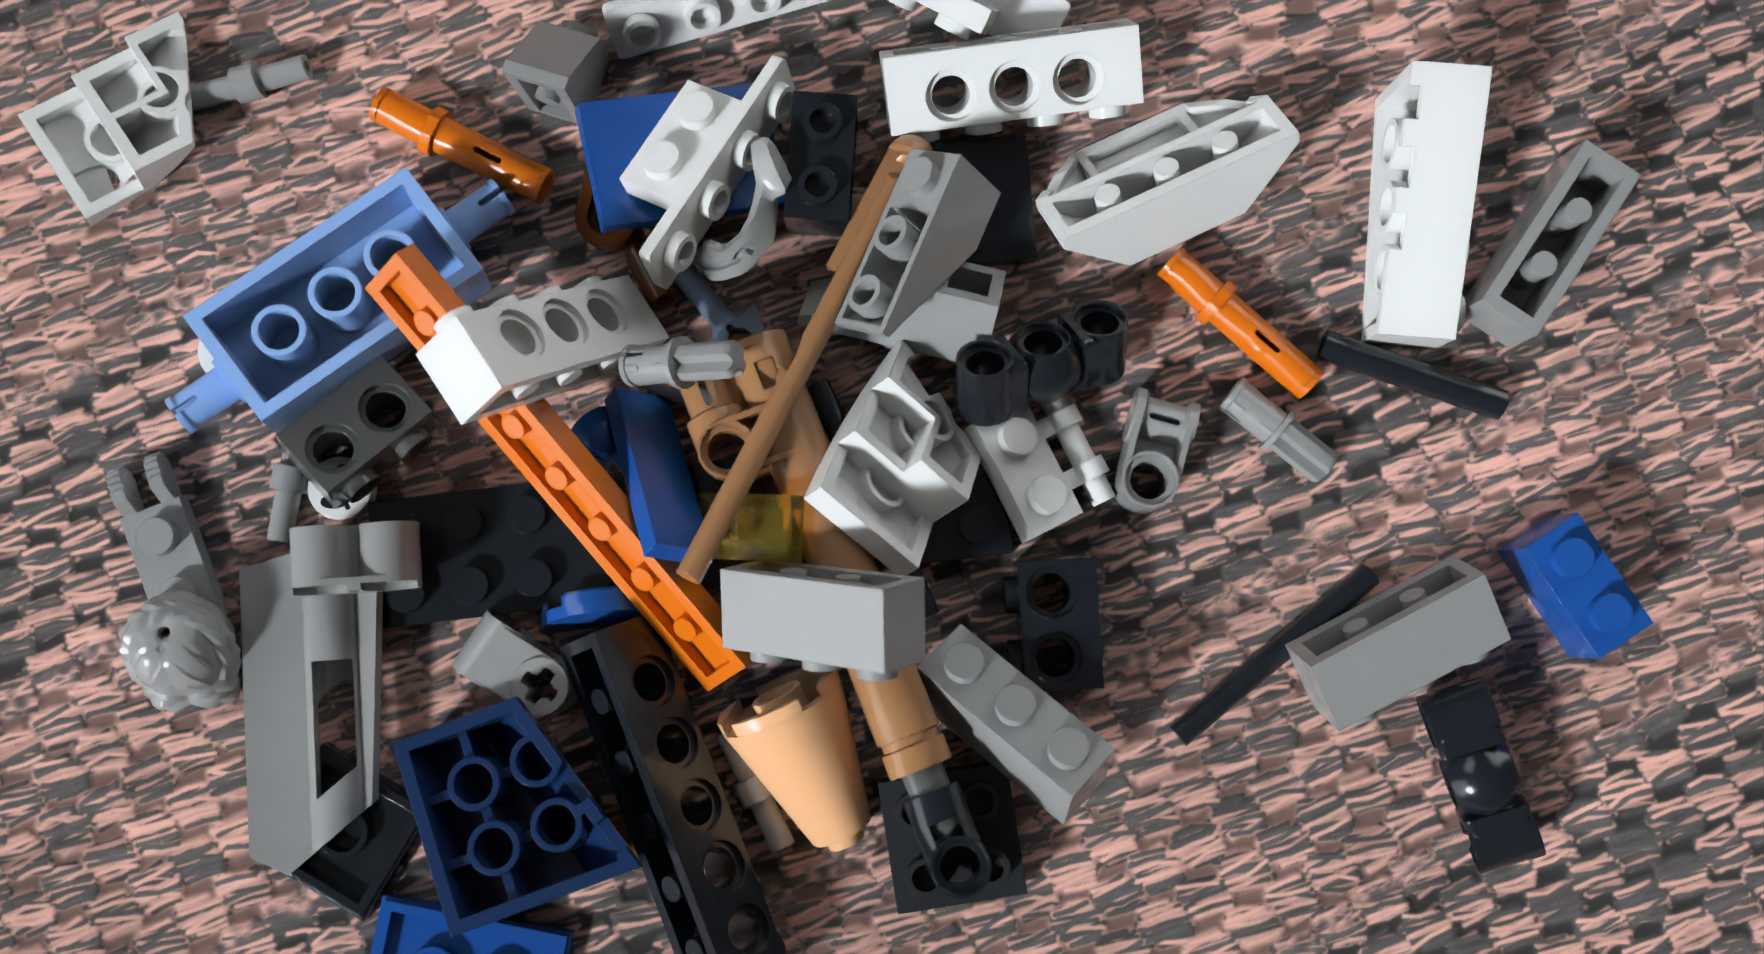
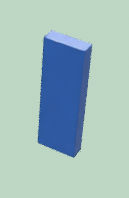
(654, 472)

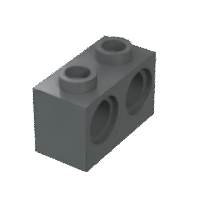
(345, 420)

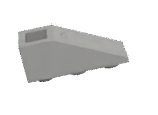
(920, 240)
(951, 317)

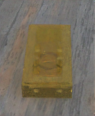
(763, 529)

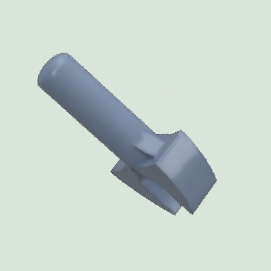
(715, 310)

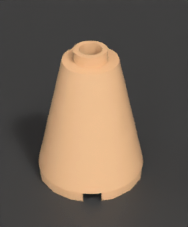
(804, 754)

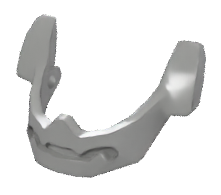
(737, 256)

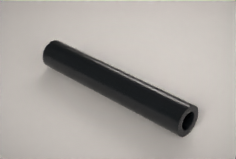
(1412, 375)

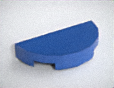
(588, 609)

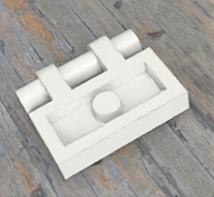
(1028, 474)

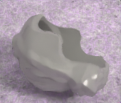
(191, 665)

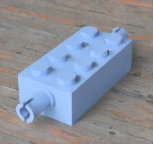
(304, 314)

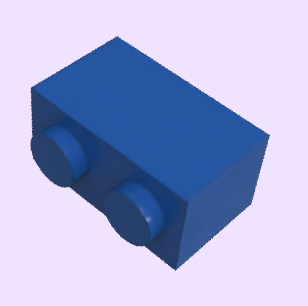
(1575, 586)

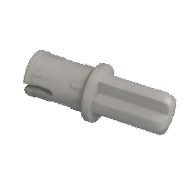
(681, 362)
(1278, 431)

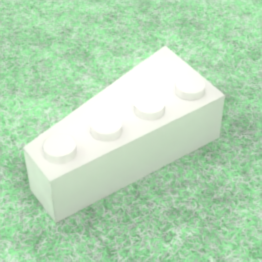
(1423, 202)

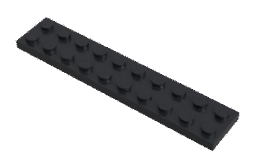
(515, 553)

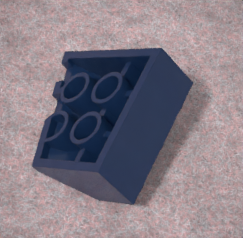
(504, 817)

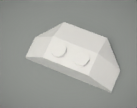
(1167, 178)

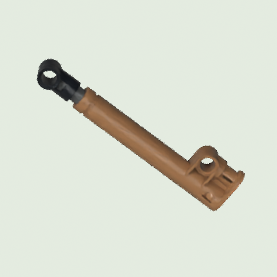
(895, 708)

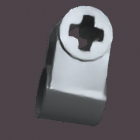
(1157, 439)
(510, 663)

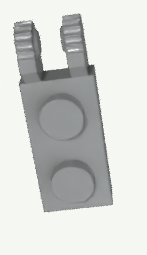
(164, 536)

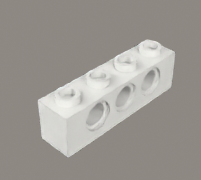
(1111, 81)
(536, 345)

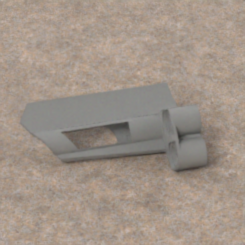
(303, 630)

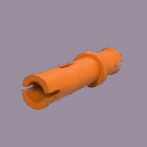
(440, 134)
(1239, 323)

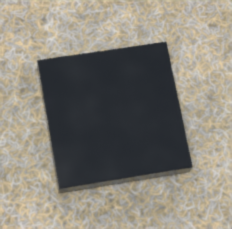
(1011, 227)
(367, 853)

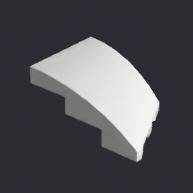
(120, 117)
(894, 466)

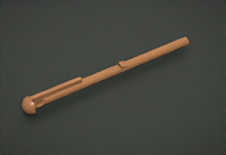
(789, 384)

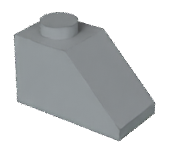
(557, 68)

